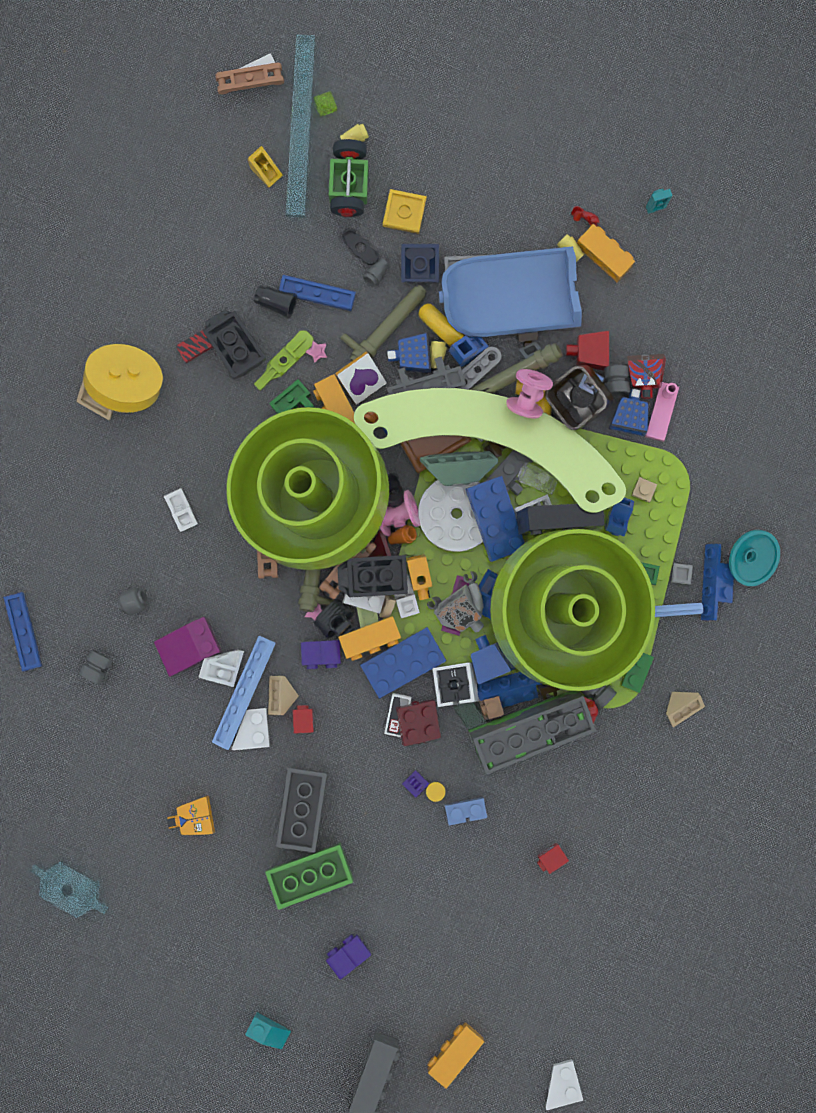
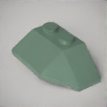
(459, 466)

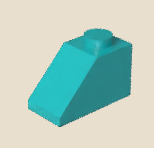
(267, 1032)

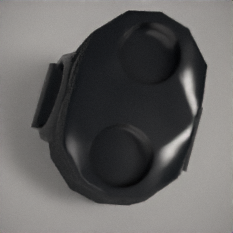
(332, 616)

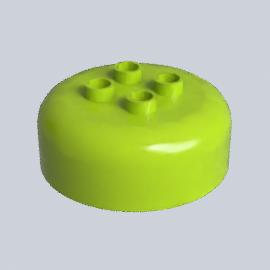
(308, 489)
(573, 609)

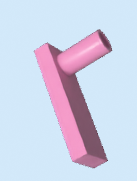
(662, 411)

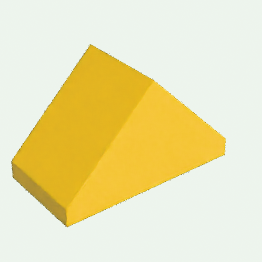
(264, 167)

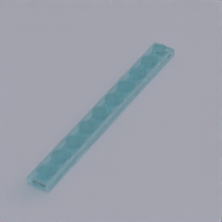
(300, 126)

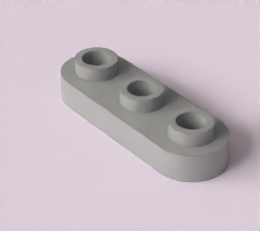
(483, 363)

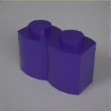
(321, 653)
(348, 956)

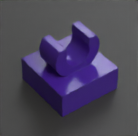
(415, 783)

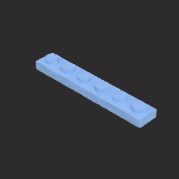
(243, 692)

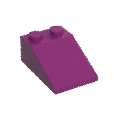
(187, 646)

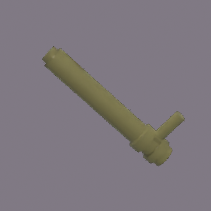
(388, 326)
(539, 360)
(310, 592)

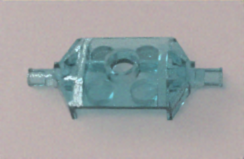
(84, 889)

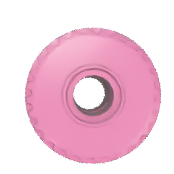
(532, 392)
(400, 514)

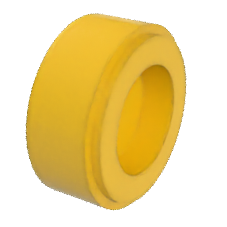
(435, 791)

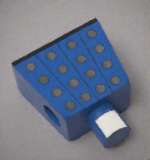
(412, 354)
(631, 415)

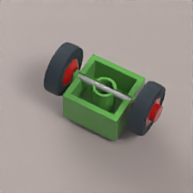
(348, 178)

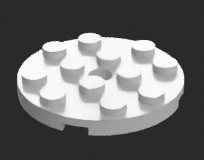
(438, 523)

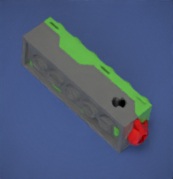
(534, 730)

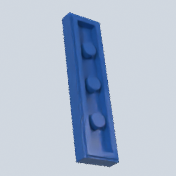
(318, 292)
(22, 631)

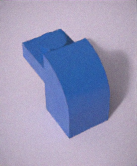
(467, 349)
(619, 516)

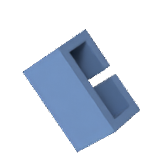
(472, 809)

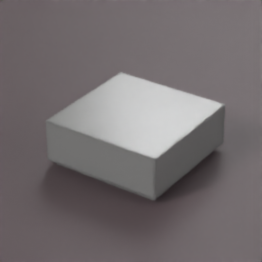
(681, 573)

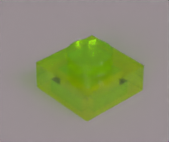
(325, 103)

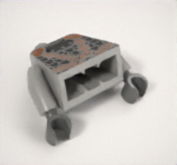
(461, 608)

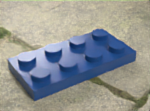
(495, 518)
(403, 662)

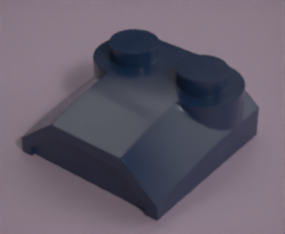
(420, 263)

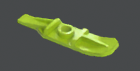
(292, 351)

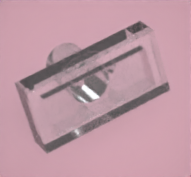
(537, 478)

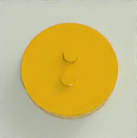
(122, 378)

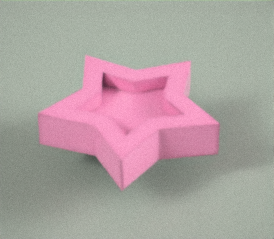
(317, 351)
(318, 610)

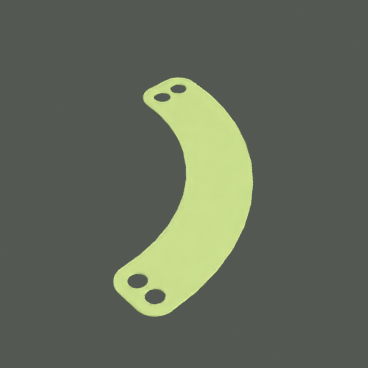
(487, 417)

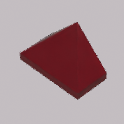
(382, 547)

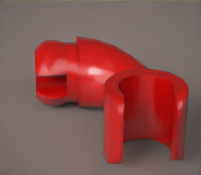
(579, 213)

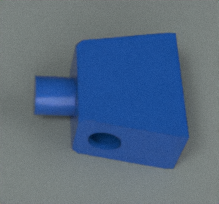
(489, 661)

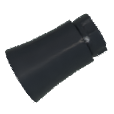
(276, 300)

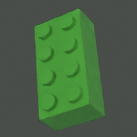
(309, 876)

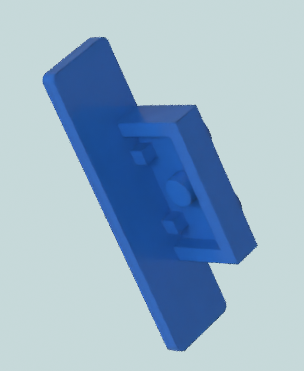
(716, 582)
(509, 688)

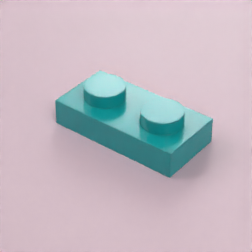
(658, 200)

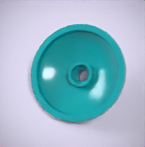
(761, 560)

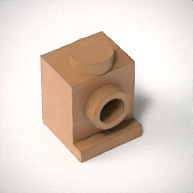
(491, 708)

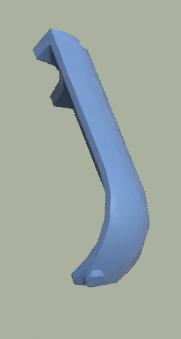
(512, 293)

